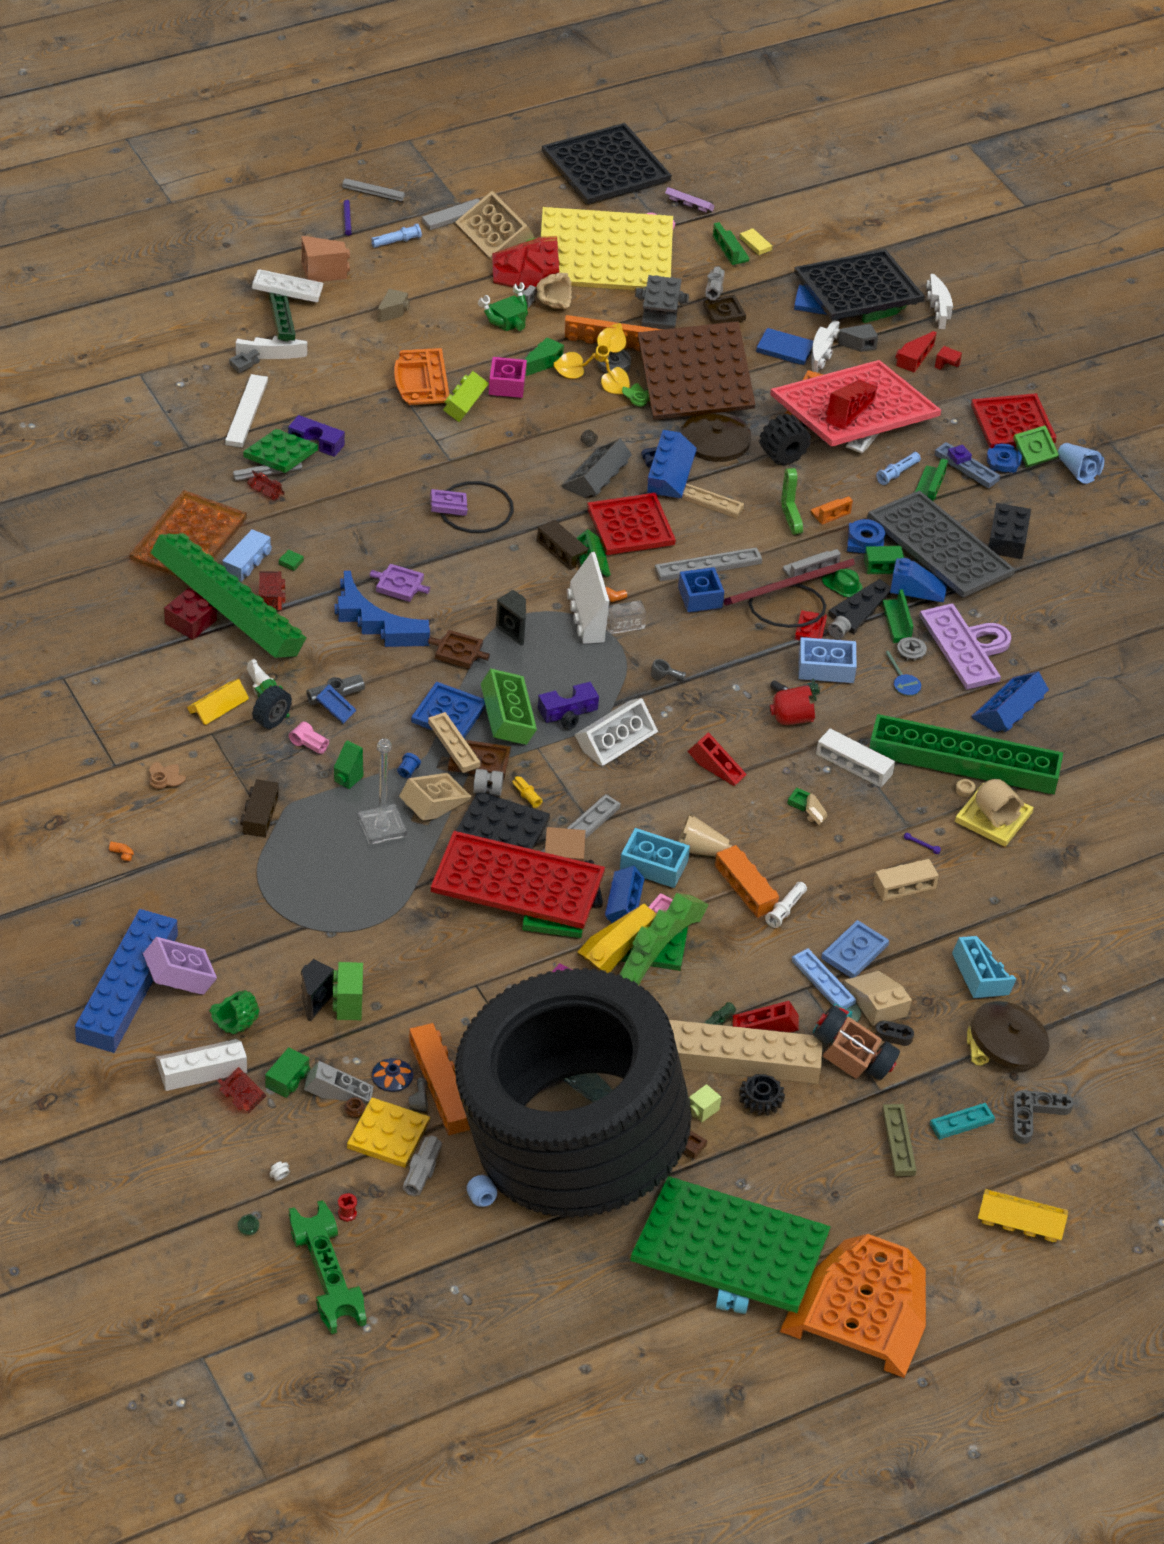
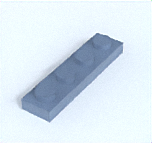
(971, 468)

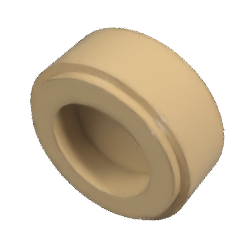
(965, 788)

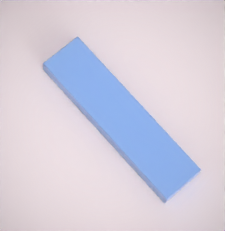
(823, 979)

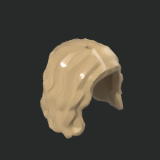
(555, 290)

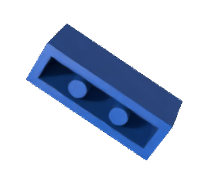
(624, 893)

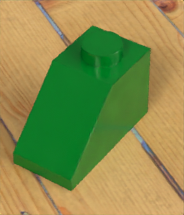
(349, 765)

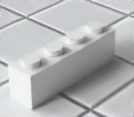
(855, 757)

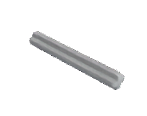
(373, 189)
(247, 473)

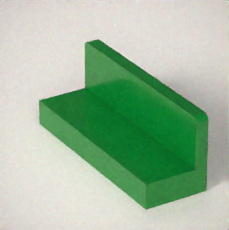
(729, 245)
(932, 479)
(594, 544)
(898, 617)

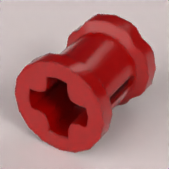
(347, 1210)

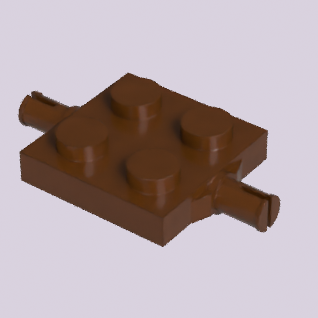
(458, 649)

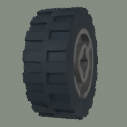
(272, 707)

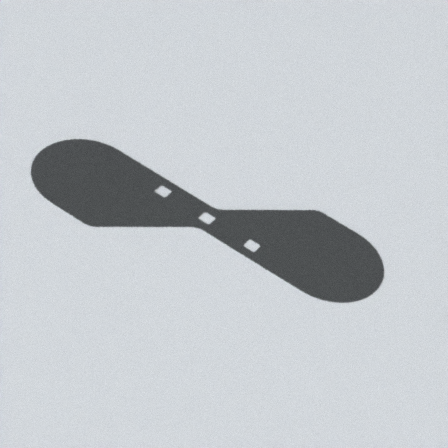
(318, 857)

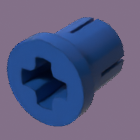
(408, 765)

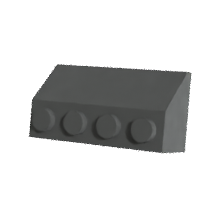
(598, 469)

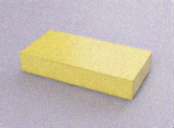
(755, 241)

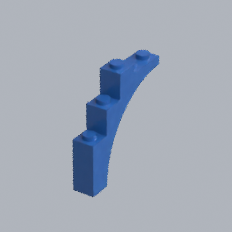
(394, 629)

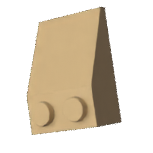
(433, 795)
(879, 997)

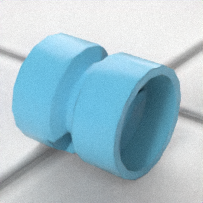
(730, 1300)

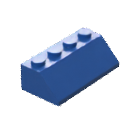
(671, 465)
(1011, 702)

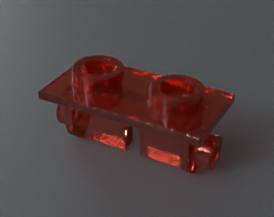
(261, 481)

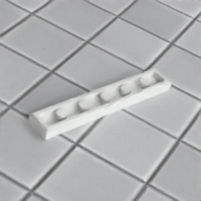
(246, 411)

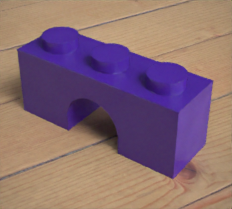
(330, 439)
(583, 700)

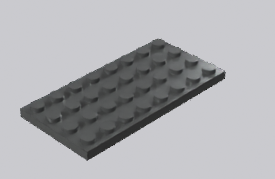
(941, 543)

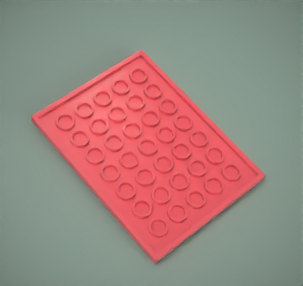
(894, 405)

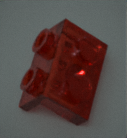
(242, 1089)

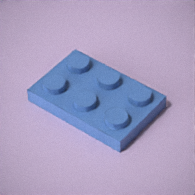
(855, 949)

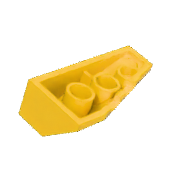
(614, 941)

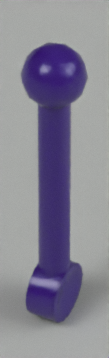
(936, 849)

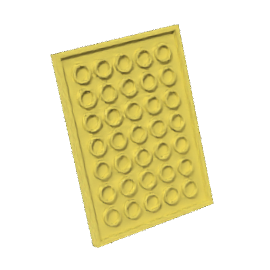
(610, 247)

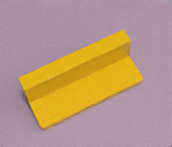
(219, 701)

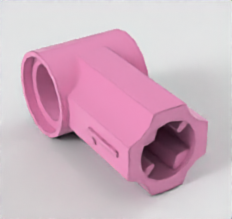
(305, 735)

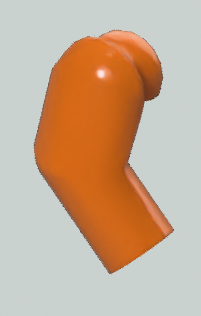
(615, 596)
(126, 851)

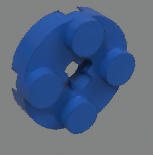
(1009, 463)

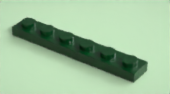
(282, 317)

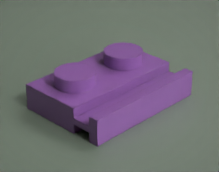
(448, 502)

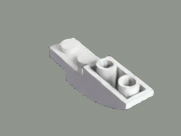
(939, 300)
(822, 345)

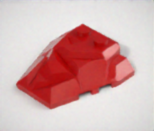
(526, 262)

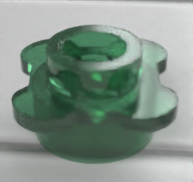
(815, 689)

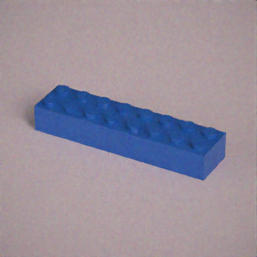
(123, 983)

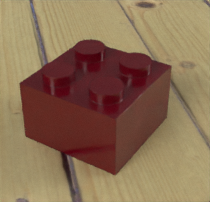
(190, 614)

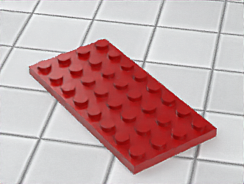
(518, 879)

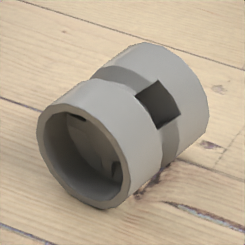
(481, 782)

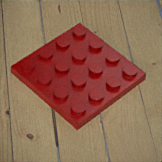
(1010, 415)
(631, 523)

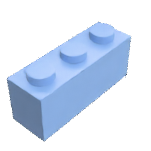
(247, 554)

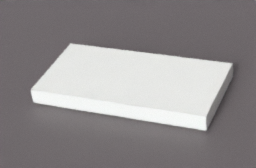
(287, 285)

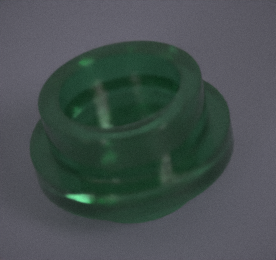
(248, 1225)

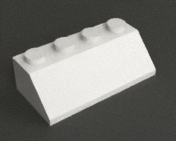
(617, 732)
(201, 1064)

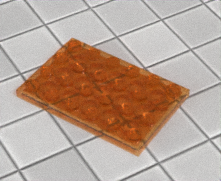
(200, 519)

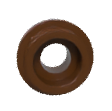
(354, 1107)

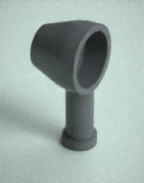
(661, 668)
(419, 1100)

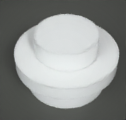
(279, 1171)

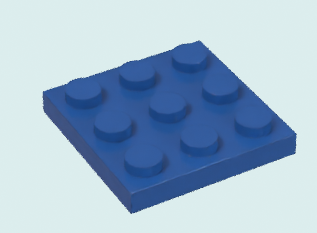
(459, 706)

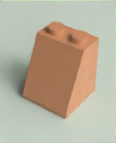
(324, 259)

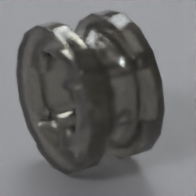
(589, 438)

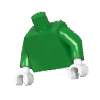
(507, 313)

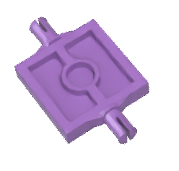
(399, 582)

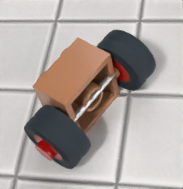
(854, 1046)

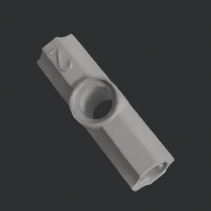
(715, 283)
(422, 1166)

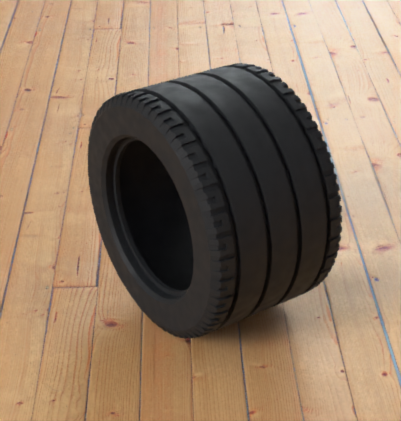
(586, 1155)

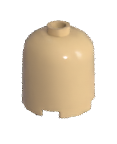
(998, 802)

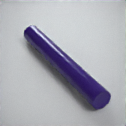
(347, 217)

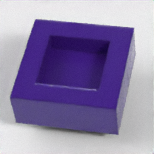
(959, 454)

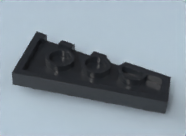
(862, 604)

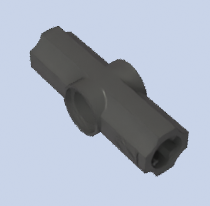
(342, 686)

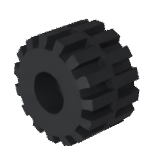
(784, 439)

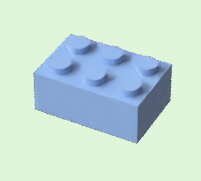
(827, 660)

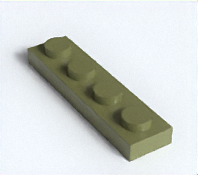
(899, 1140)

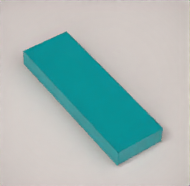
(962, 1121)

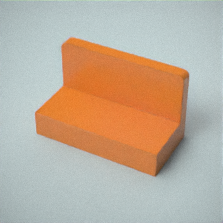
(832, 510)

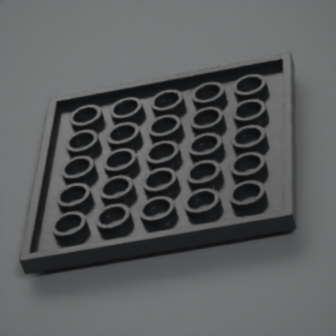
(606, 163)
(859, 284)

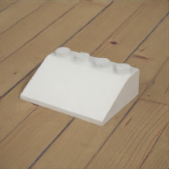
(589, 601)

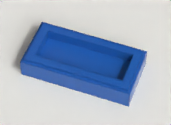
(336, 704)

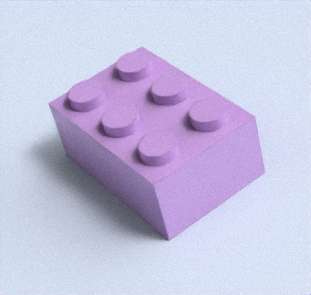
(179, 966)

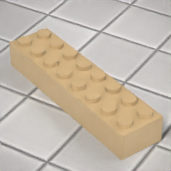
(748, 1051)

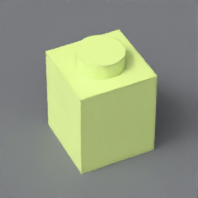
(704, 1103)

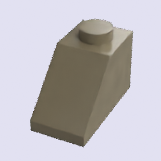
(393, 305)

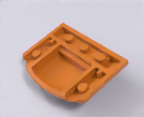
(421, 376)

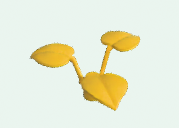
(609, 340)

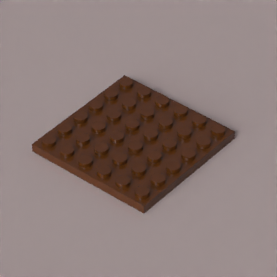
(696, 370)

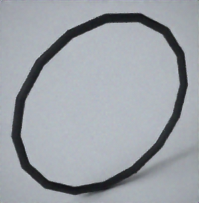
(480, 530)
(792, 625)

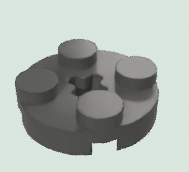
(620, 359)

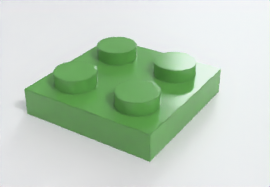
(1036, 446)

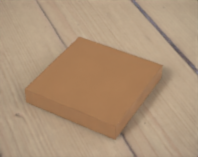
(565, 842)

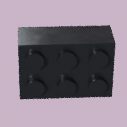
(1009, 530)

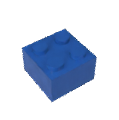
(701, 589)

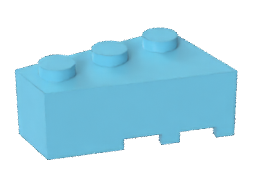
(980, 970)

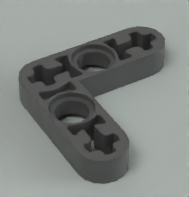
(1031, 1105)

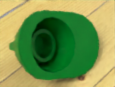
(843, 582)

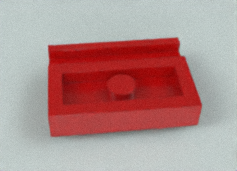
(813, 630)

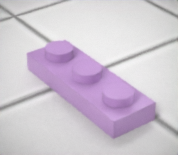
(689, 200)

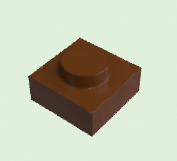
(695, 1144)

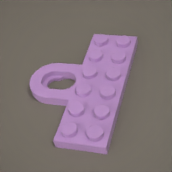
(961, 647)

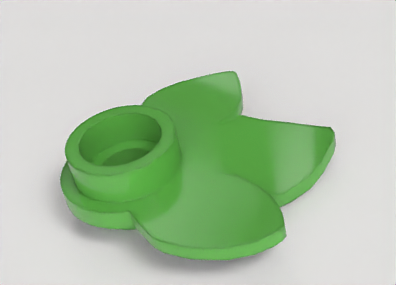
(636, 395)

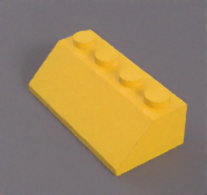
(1023, 1215)

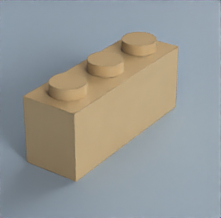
(905, 879)

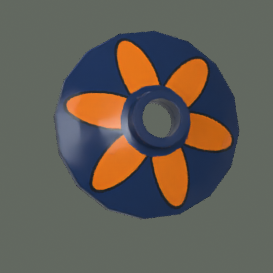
(392, 1075)

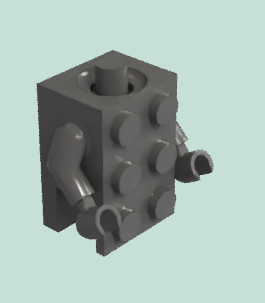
(661, 301)

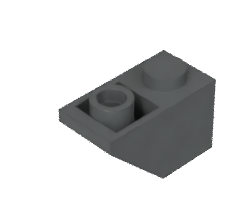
(859, 338)

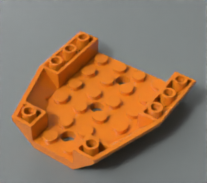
(886, 1320)

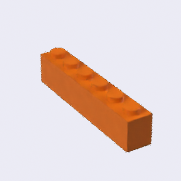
(439, 1075)

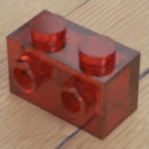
(271, 588)

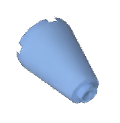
(1081, 461)

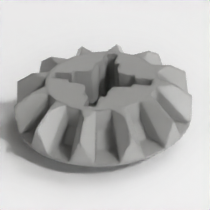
(916, 644)

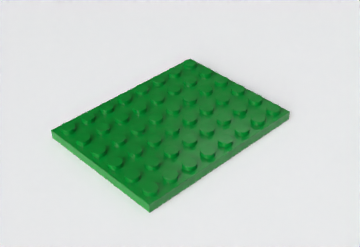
(731, 1244)

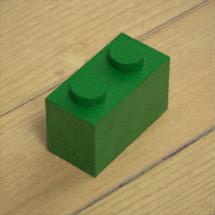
(881, 559)
(287, 1072)

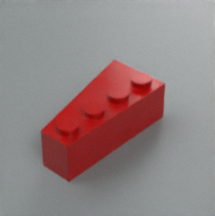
(849, 403)

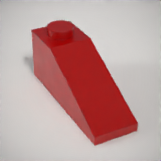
(915, 352)
(714, 758)
(776, 1017)

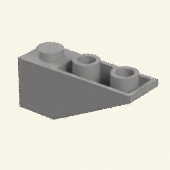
(336, 1085)

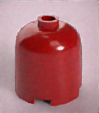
(793, 706)

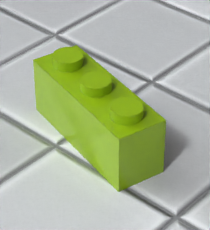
(465, 395)

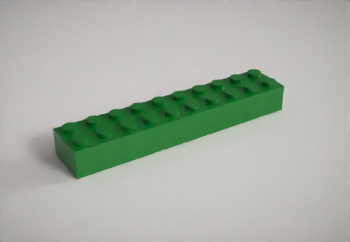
(228, 595)
(966, 754)

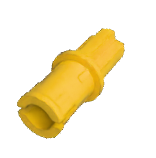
(527, 791)

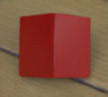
(949, 356)

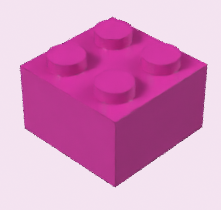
(507, 377)

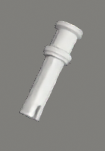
(782, 909)

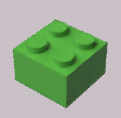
(348, 991)

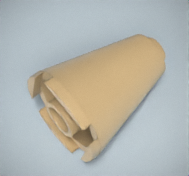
(702, 838)

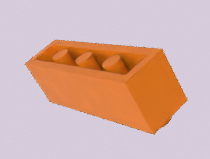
(746, 881)

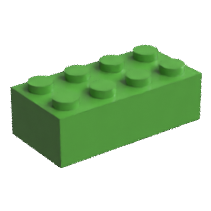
(508, 706)

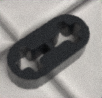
(894, 1033)

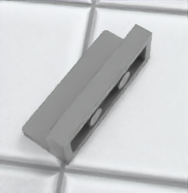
(812, 563)

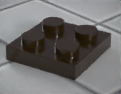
(724, 309)

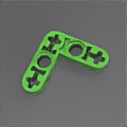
(788, 501)

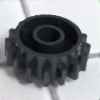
(761, 1094)

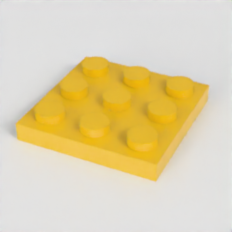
(388, 1132)

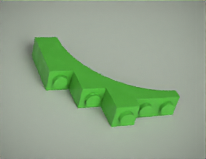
(667, 923)

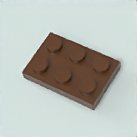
(491, 757)

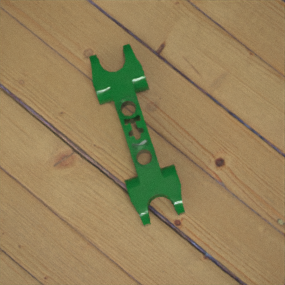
(338, 1298)

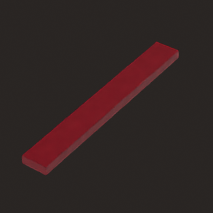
(788, 582)

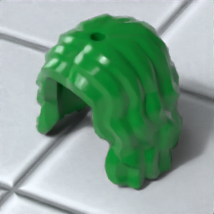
(236, 1012)

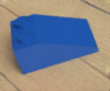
(917, 581)

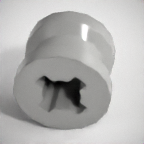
(839, 627)

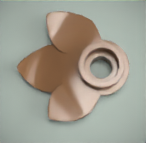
(165, 776)

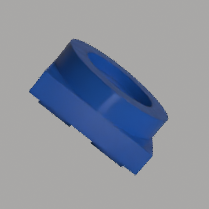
(857, 542)

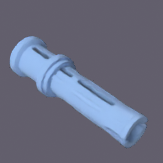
(403, 234)
(893, 470)

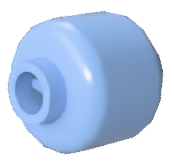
(481, 1190)

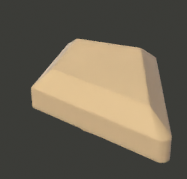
(815, 810)

